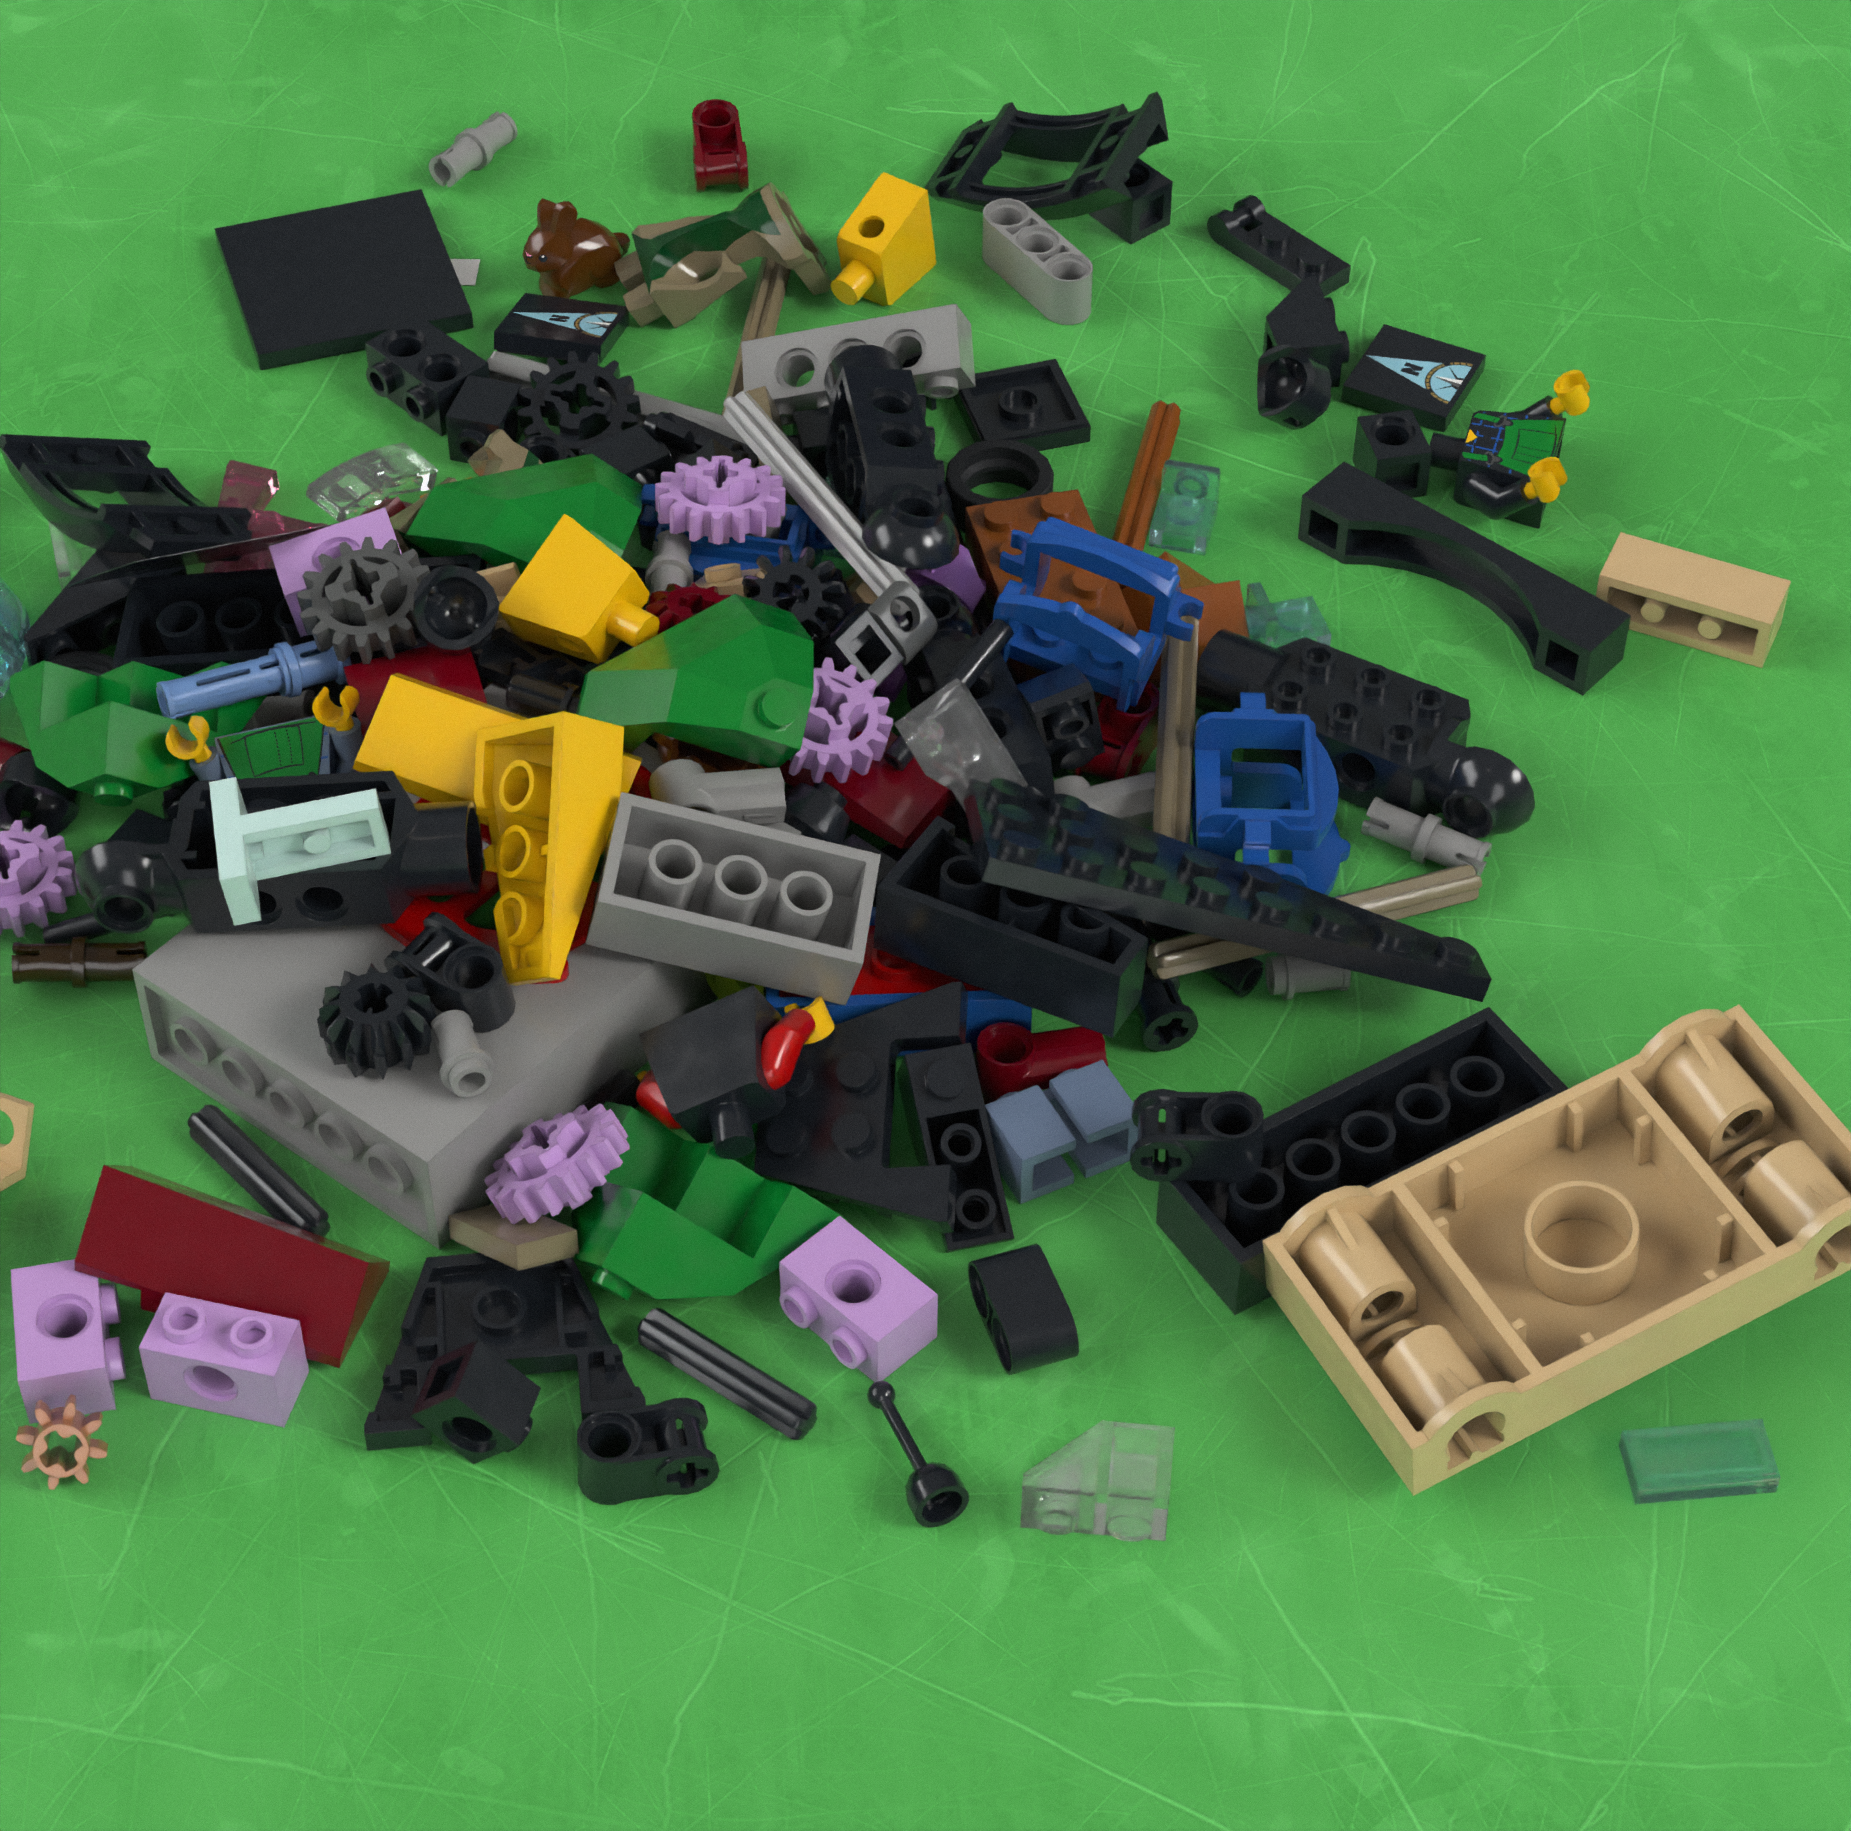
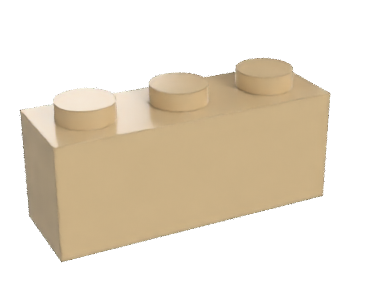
(1694, 599)

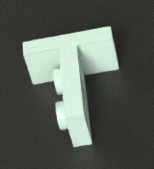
(288, 840)

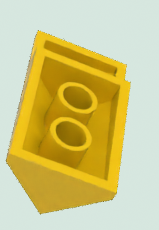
(431, 740)

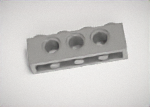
(937, 332)

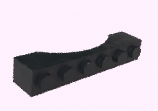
(1559, 624)

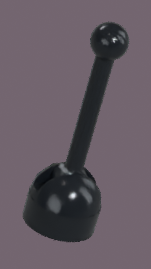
(928, 1478)

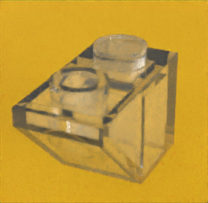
(1104, 1484)

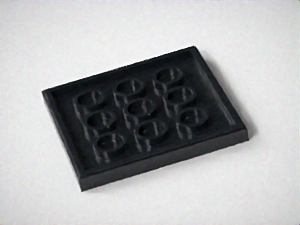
(340, 277)

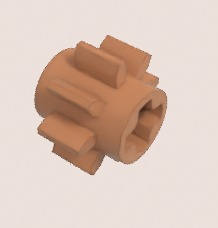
(57, 1461)

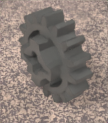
(336, 603)

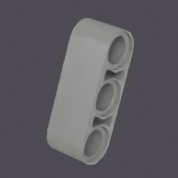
(1037, 261)

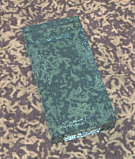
(1699, 1461)

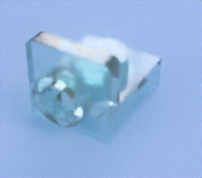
(1186, 507)
(1283, 620)

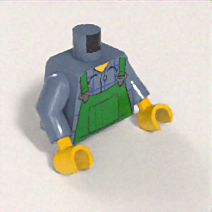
(292, 748)

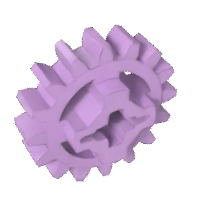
(720, 499)
(836, 713)
(33, 877)
(557, 1163)

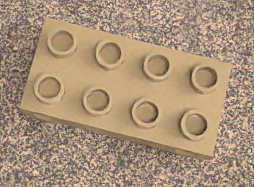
(1570, 1246)

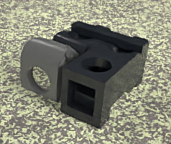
(873, 637)

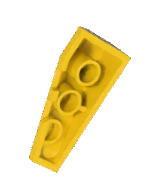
(548, 811)

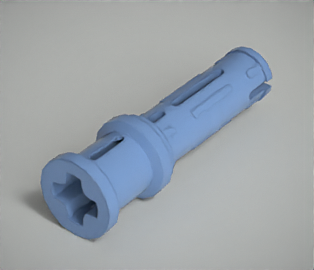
(282, 671)

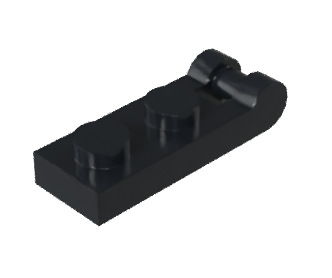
(1275, 247)

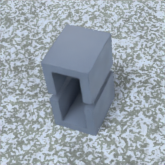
(1078, 1114)

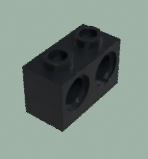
(421, 369)

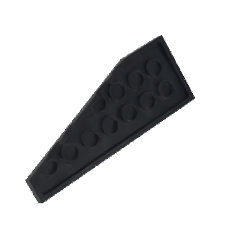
(1115, 866)

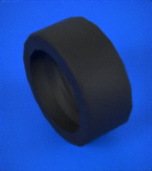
(995, 462)

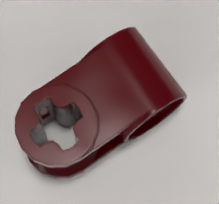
(718, 146)
(1126, 737)

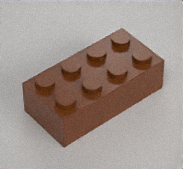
(989, 533)

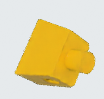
(885, 243)
(579, 597)

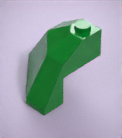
(514, 511)
(719, 680)
(109, 728)
(686, 1219)

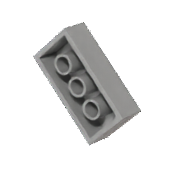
(734, 899)

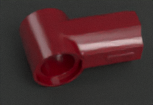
(1016, 1059)

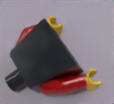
(726, 1066)

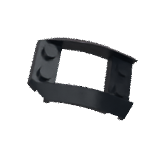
(1101, 141)
(160, 511)

